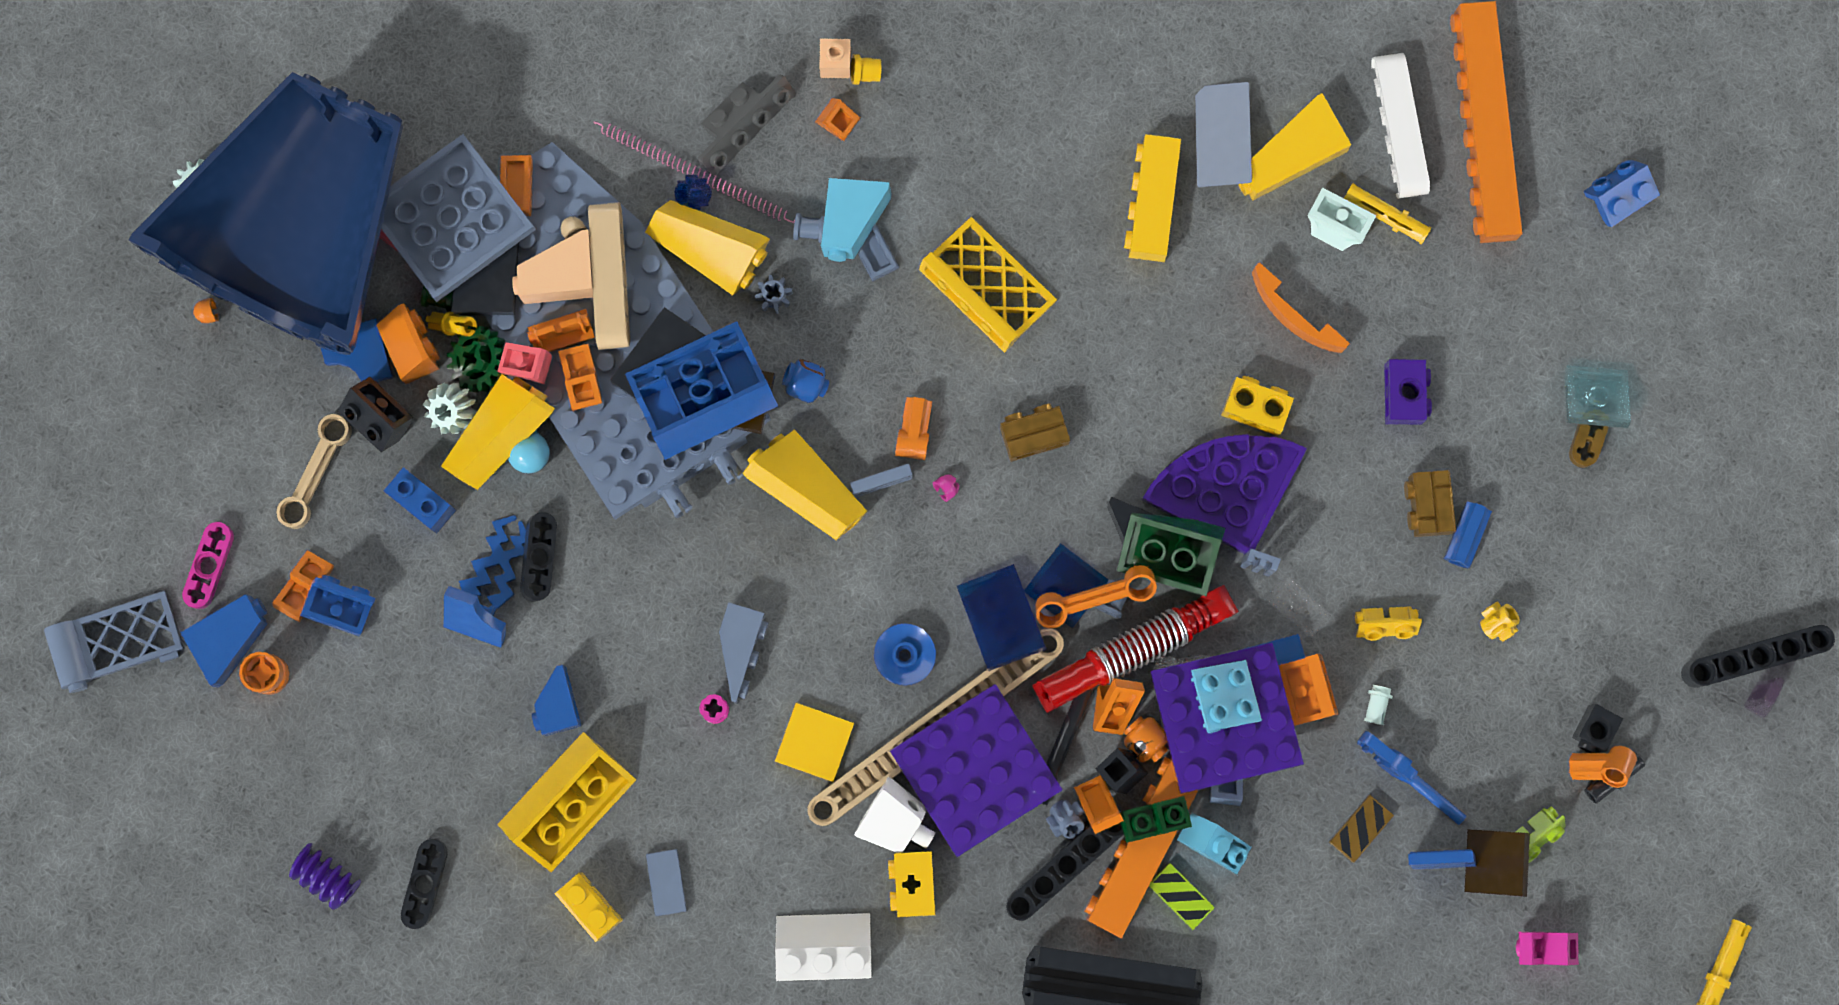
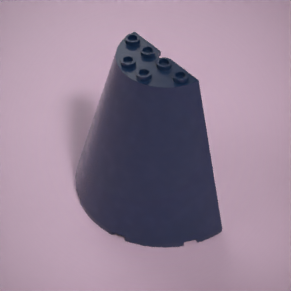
(286, 212)

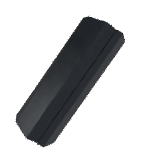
(1092, 979)

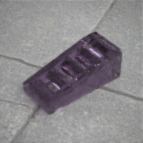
(1764, 696)

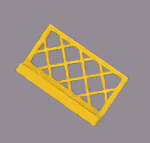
(965, 295)

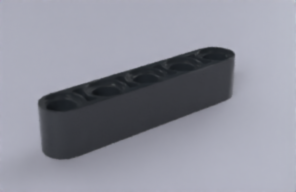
(1771, 656)
(1059, 879)

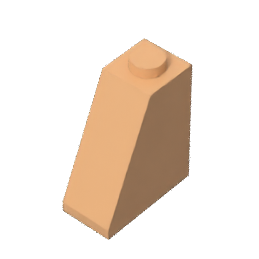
(557, 273)

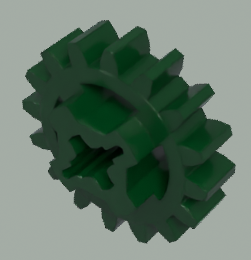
(475, 360)

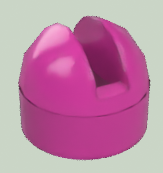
(948, 485)

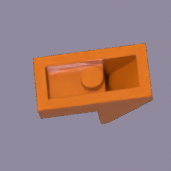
(1116, 705)

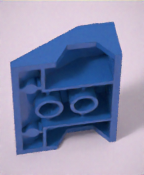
(701, 390)

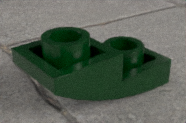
(1155, 819)

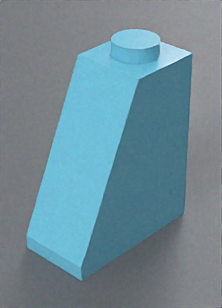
(851, 214)

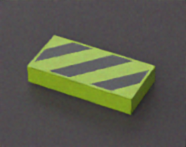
(1181, 896)

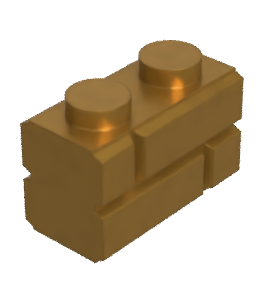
(1034, 432)
(1430, 503)

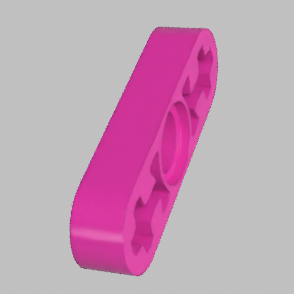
(201, 554)

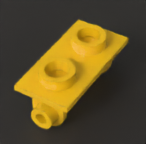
(1402, 623)

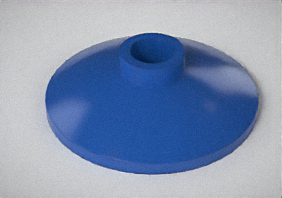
(901, 638)

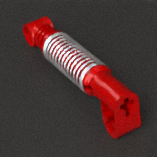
(1144, 643)

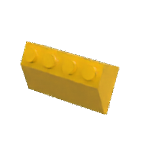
(566, 802)

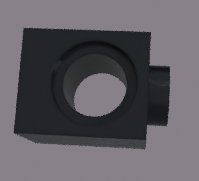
(1606, 720)

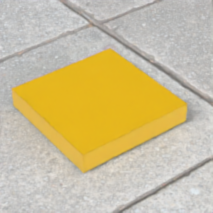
(814, 742)

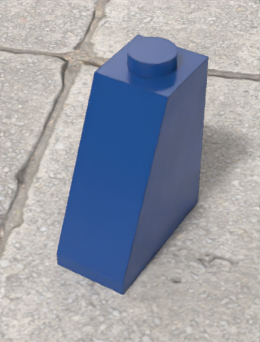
(225, 637)

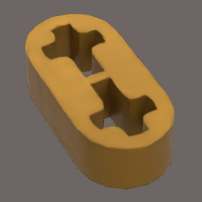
(1594, 448)

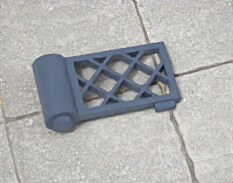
(72, 650)

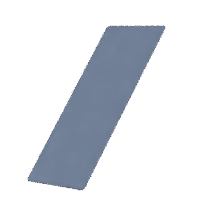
(1223, 135)

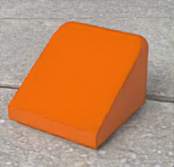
(838, 118)

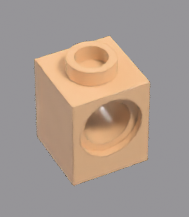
(835, 58)

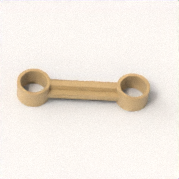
(314, 471)

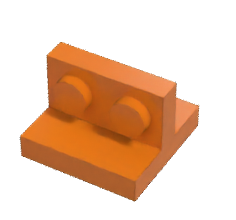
(1308, 689)

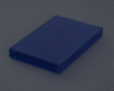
(1001, 617)

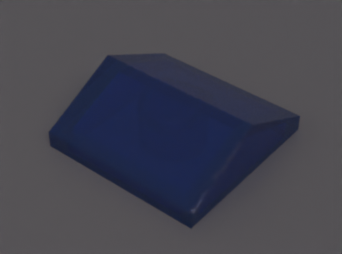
(1064, 575)

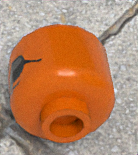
(1146, 739)

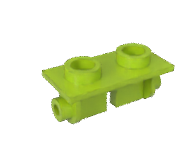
(1545, 829)

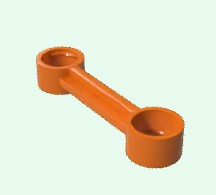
(1095, 596)

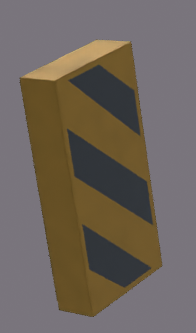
(1361, 828)

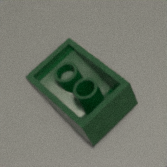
(1174, 548)

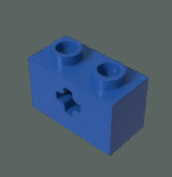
(419, 500)

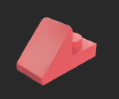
(525, 362)

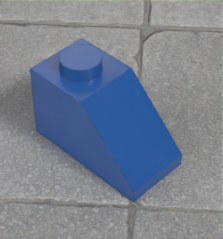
(556, 705)

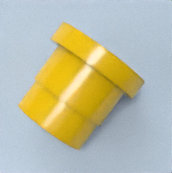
(865, 69)

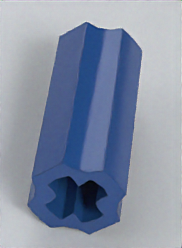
(1467, 535)

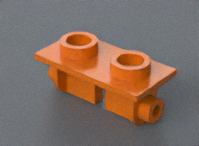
(561, 331)

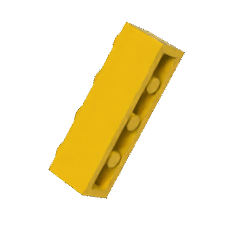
(1154, 198)

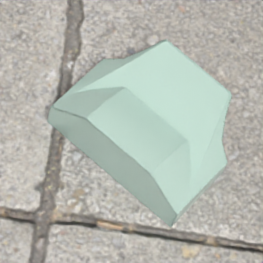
(1338, 220)

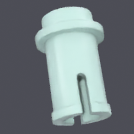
(1378, 704)

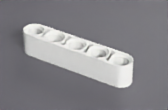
(1402, 125)

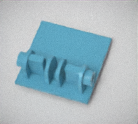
(1226, 696)

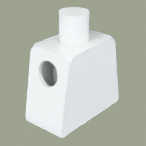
(894, 819)

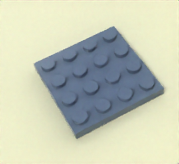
(452, 218)

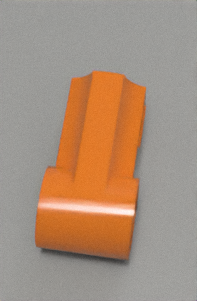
(914, 435)
(1610, 767)

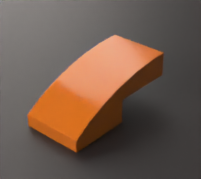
(580, 377)
(293, 595)

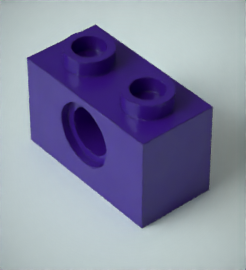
(1399, 408)

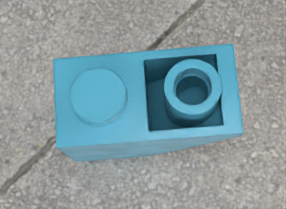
(1215, 843)

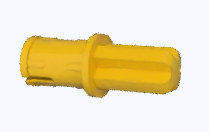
(451, 324)

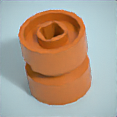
(264, 673)

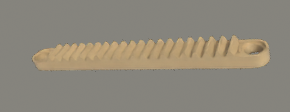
(874, 770)

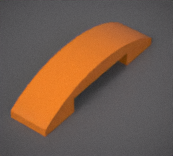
(1326, 339)

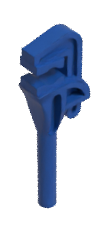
(1400, 767)

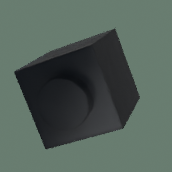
(1121, 770)

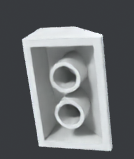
(823, 947)

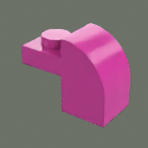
(1547, 948)

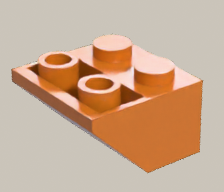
(405, 341)

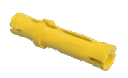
(1388, 214)
(1724, 965)

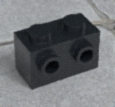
(375, 414)

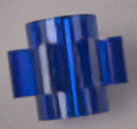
(693, 192)

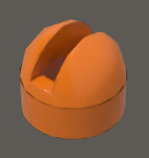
(203, 311)

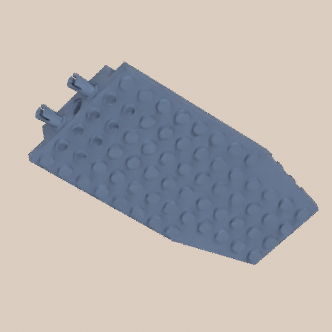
(611, 437)

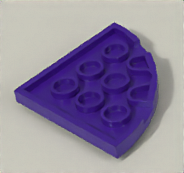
(1229, 485)

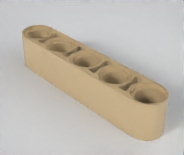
(609, 276)

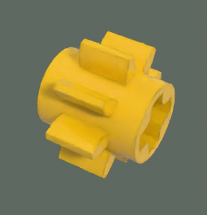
(1500, 621)

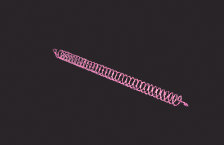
(629, 135)

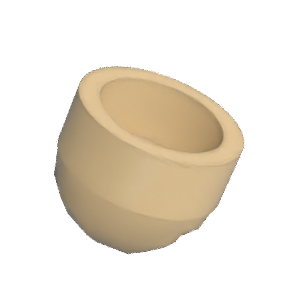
(571, 226)

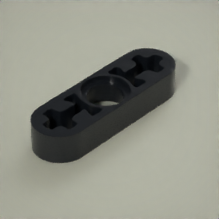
(533, 533)
(423, 859)

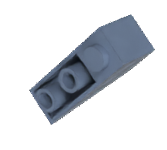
(738, 636)

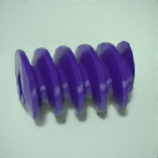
(322, 878)

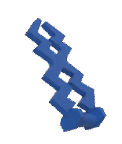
(500, 558)

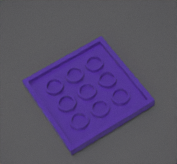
(1233, 752)
(976, 770)

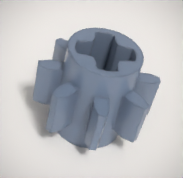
(775, 302)
(1066, 819)

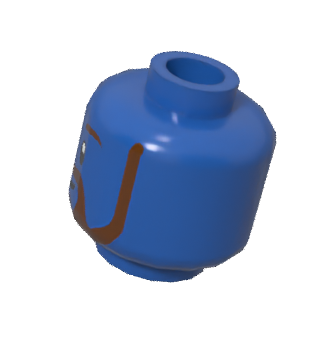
(805, 380)

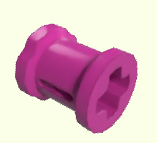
(708, 701)

